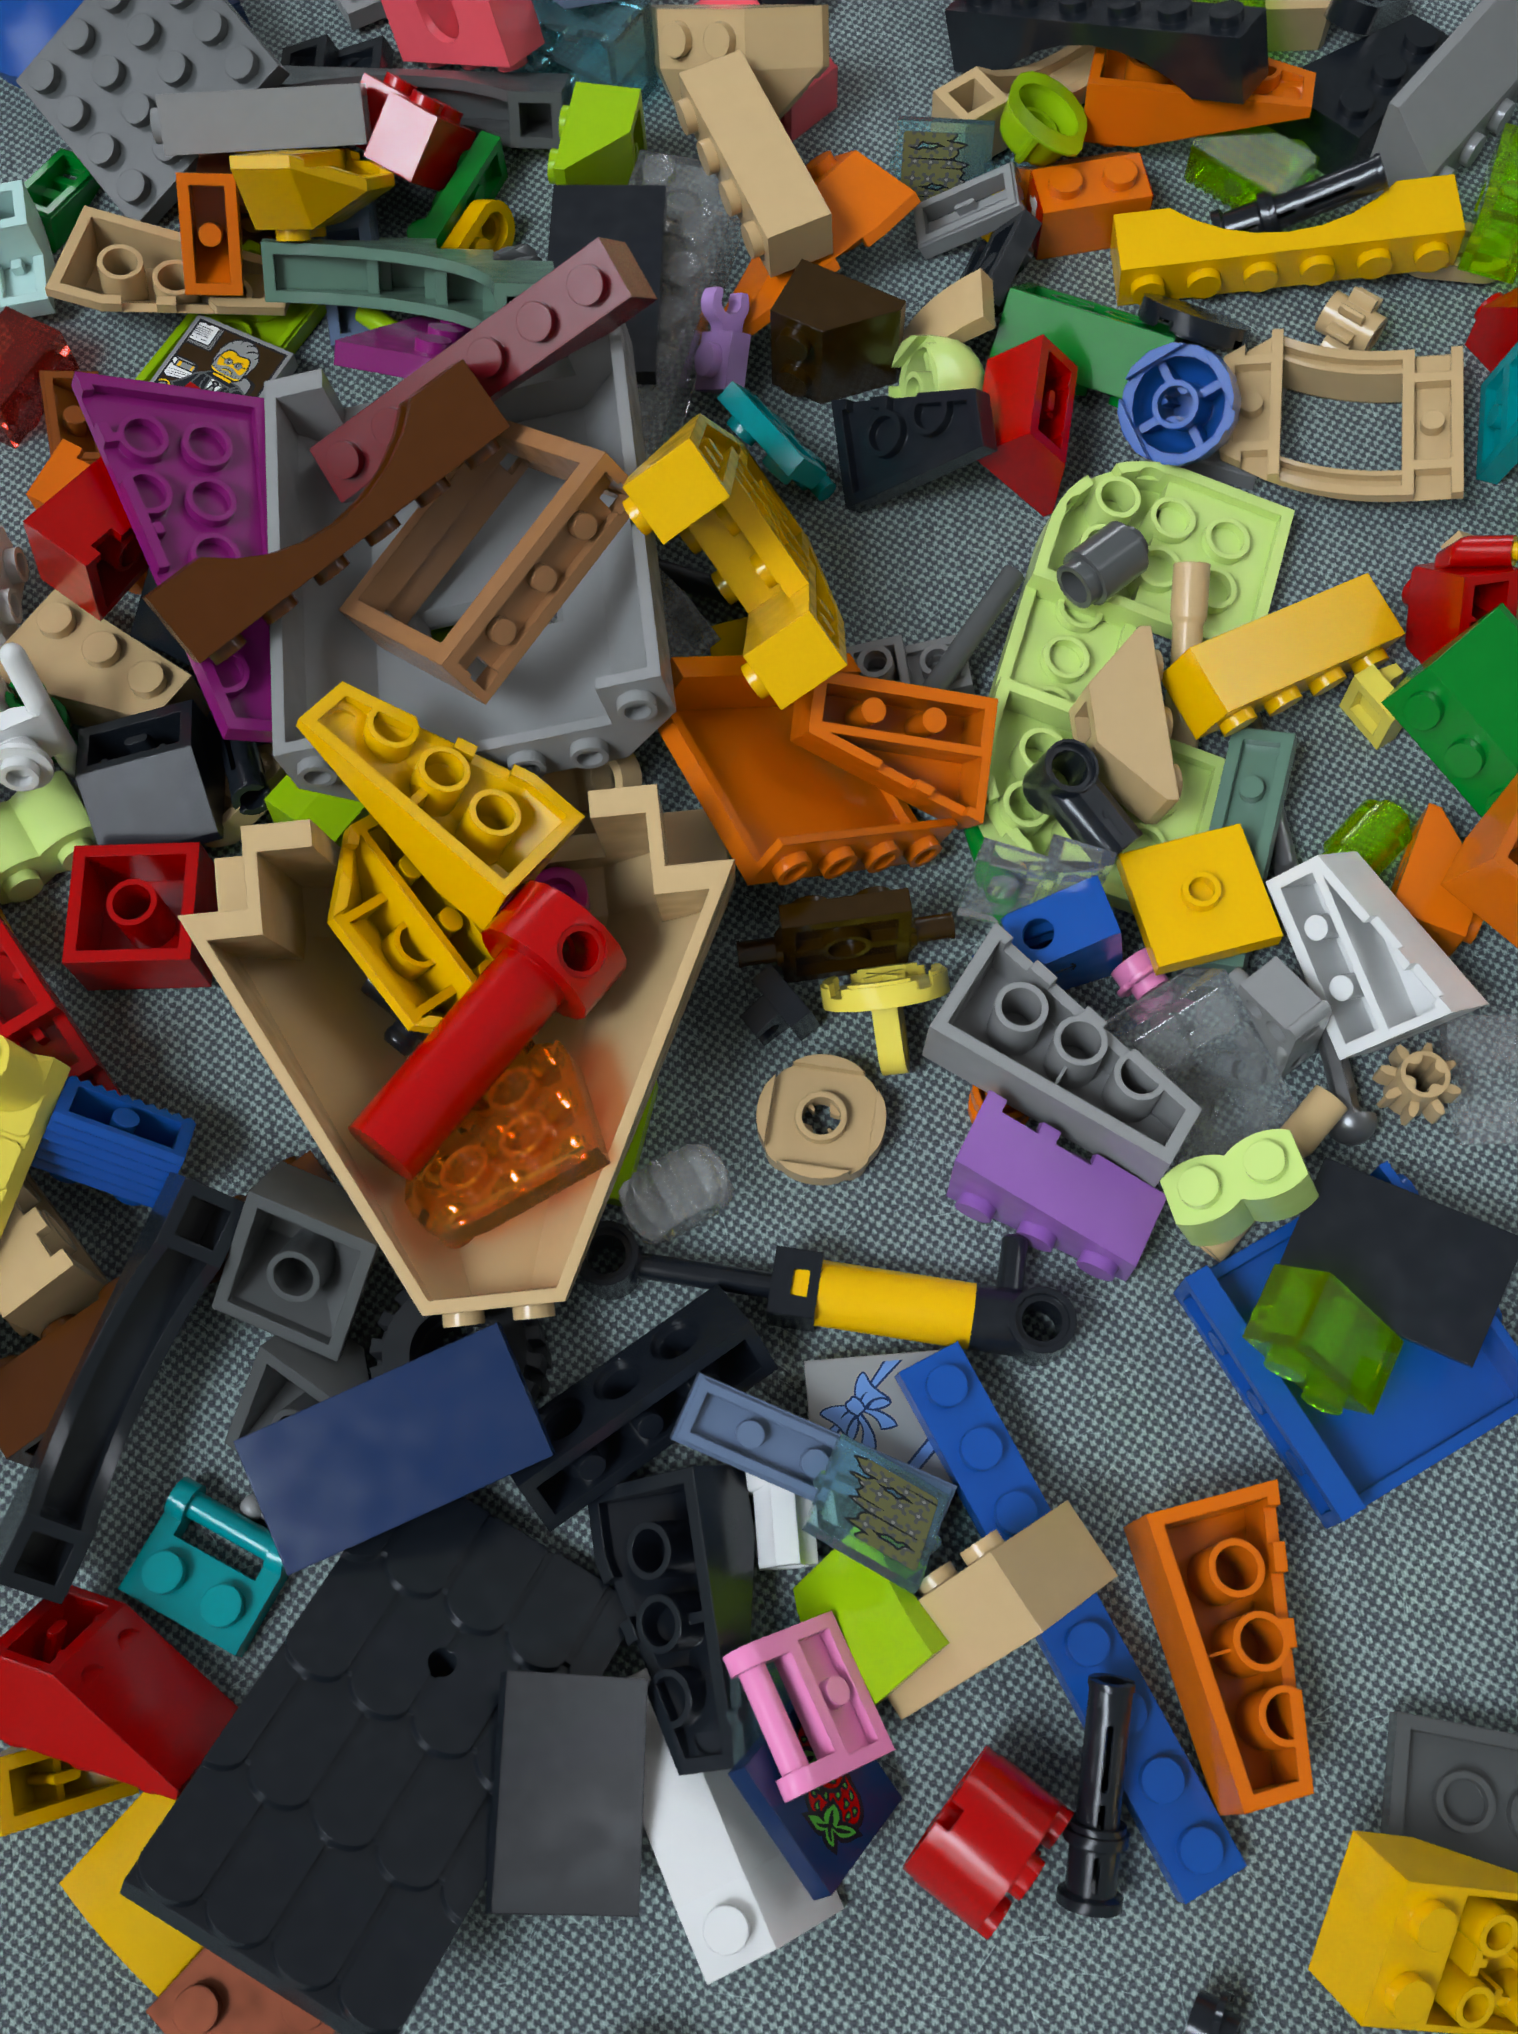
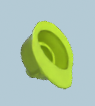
(1042, 120)

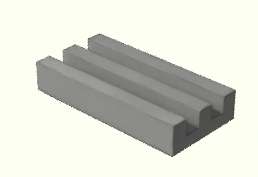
(970, 217)

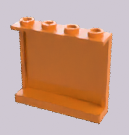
(773, 801)

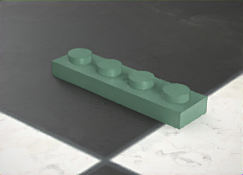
(1253, 795)

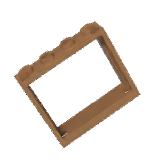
(524, 588)

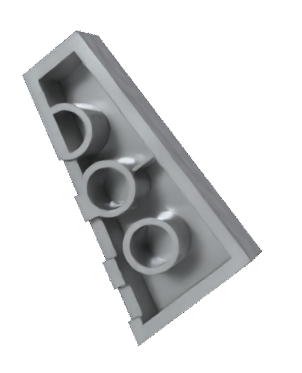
(1057, 1062)

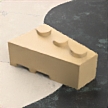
(98, 667)
(1003, 1599)

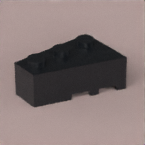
(1356, 89)

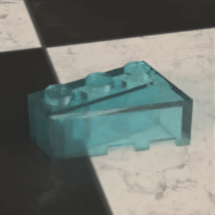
(597, 44)

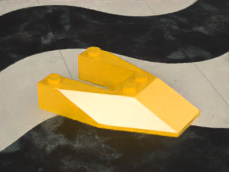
(724, 504)

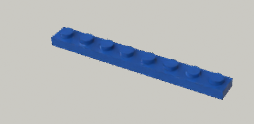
(1002, 1495)

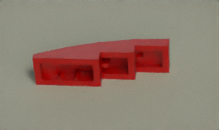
(38, 1020)

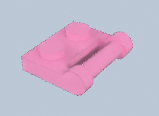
(827, 1699)

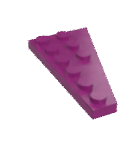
(192, 489)

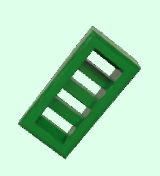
(61, 198)

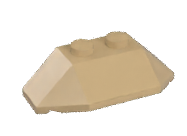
(780, 42)

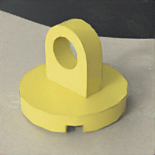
(884, 993)

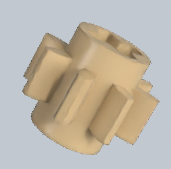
(1351, 320)
(1432, 1084)

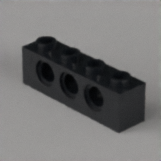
(631, 1403)

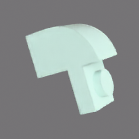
(24, 253)

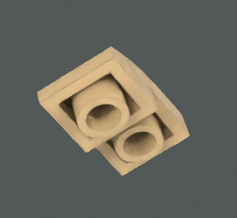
(958, 311)

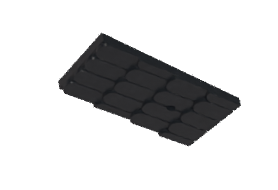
(358, 1774)

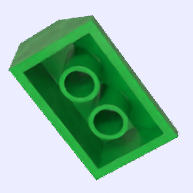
(1092, 335)
(1466, 708)

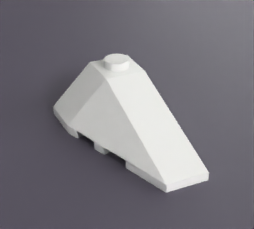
(721, 1864)

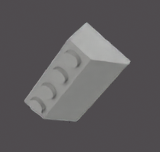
(1454, 98)

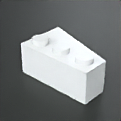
(1366, 955)

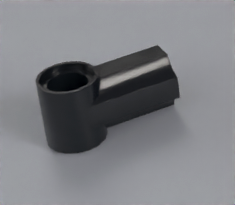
(1085, 804)

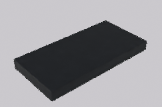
(622, 214)

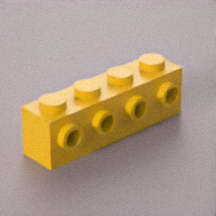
(1281, 656)

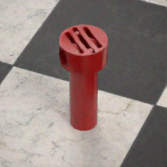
(544, 961)

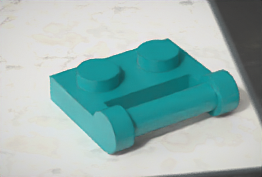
(1498, 421)
(199, 1587)

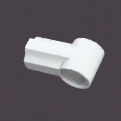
(779, 1526)

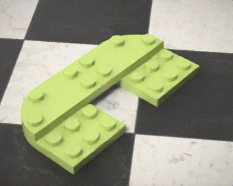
(1061, 647)

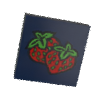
(824, 1828)

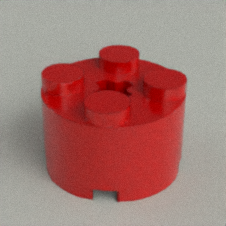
(987, 1842)

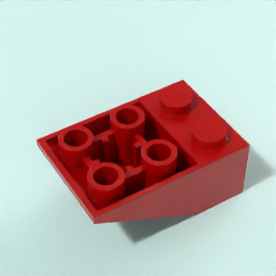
(107, 1694)

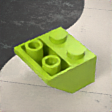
(598, 136)

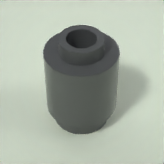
(1103, 564)

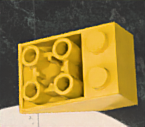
(1421, 1938)

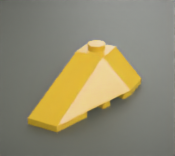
(450, 811)

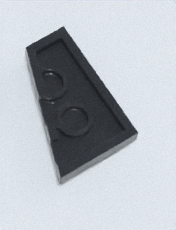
(908, 441)

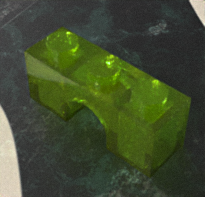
(1493, 236)

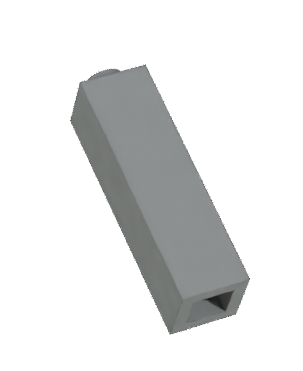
(261, 119)

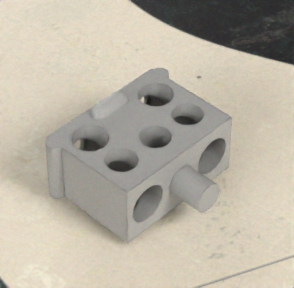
(1283, 1012)

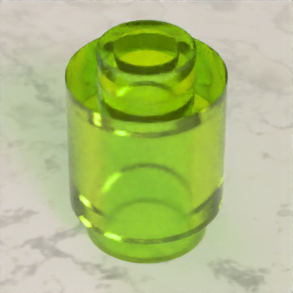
(1375, 831)

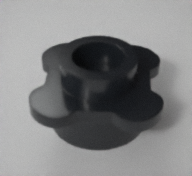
(1214, 2015)

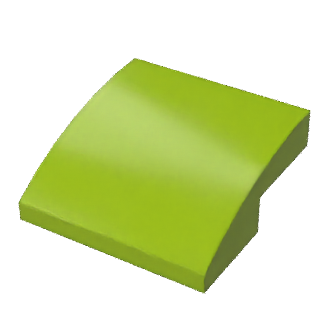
(879, 1620)

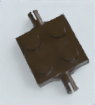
(844, 934)

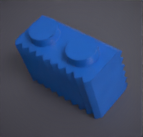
(113, 1143)

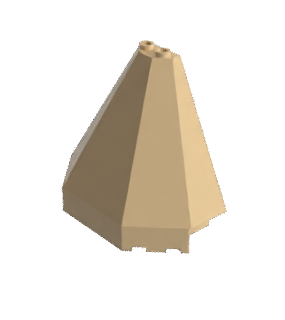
(298, 991)

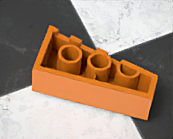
(1228, 1641)

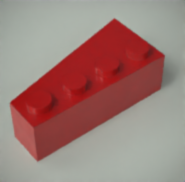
(87, 542)

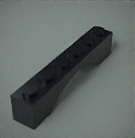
(1200, 46)
(75, 1462)

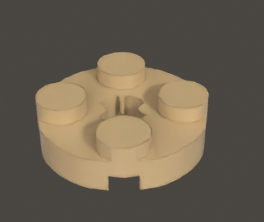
(821, 1157)

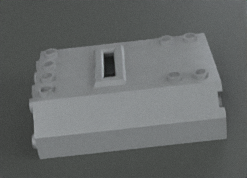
(586, 683)

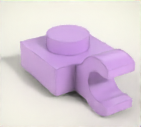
(725, 348)

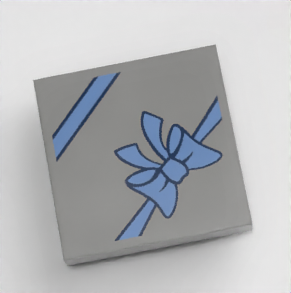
(868, 1405)

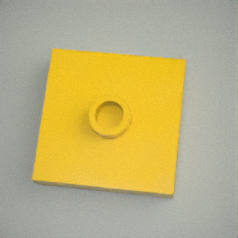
(1198, 899)

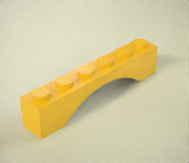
(1402, 231)

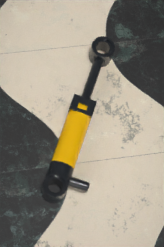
(859, 1298)

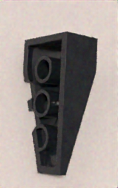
(685, 1578)

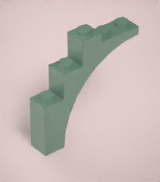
(396, 276)

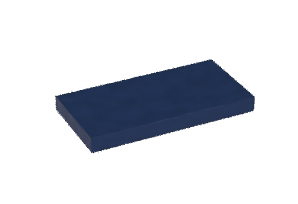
(394, 1448)

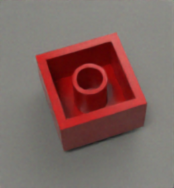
(125, 915)

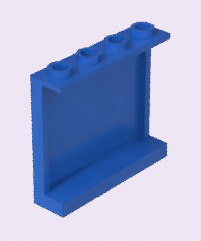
(1355, 1456)

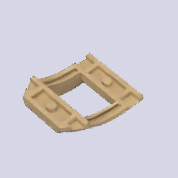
(1431, 417)

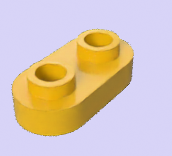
(483, 226)

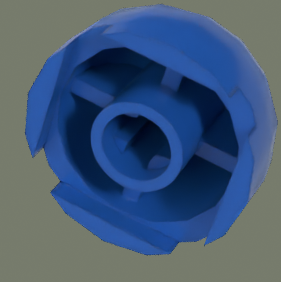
(1179, 404)

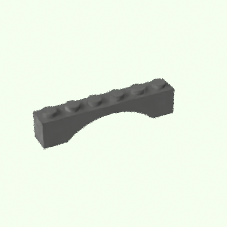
(507, 104)

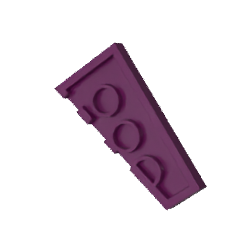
(397, 347)

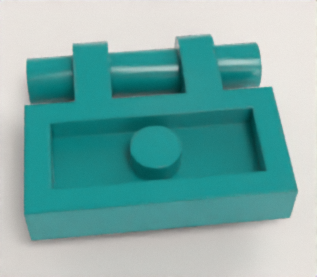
(785, 454)

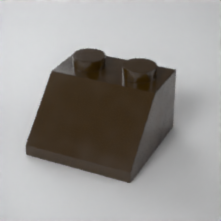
(833, 335)

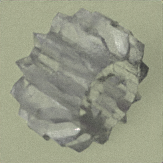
(676, 1193)

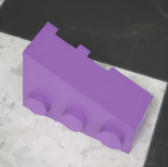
(1053, 1194)

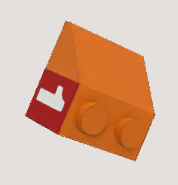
(1079, 199)

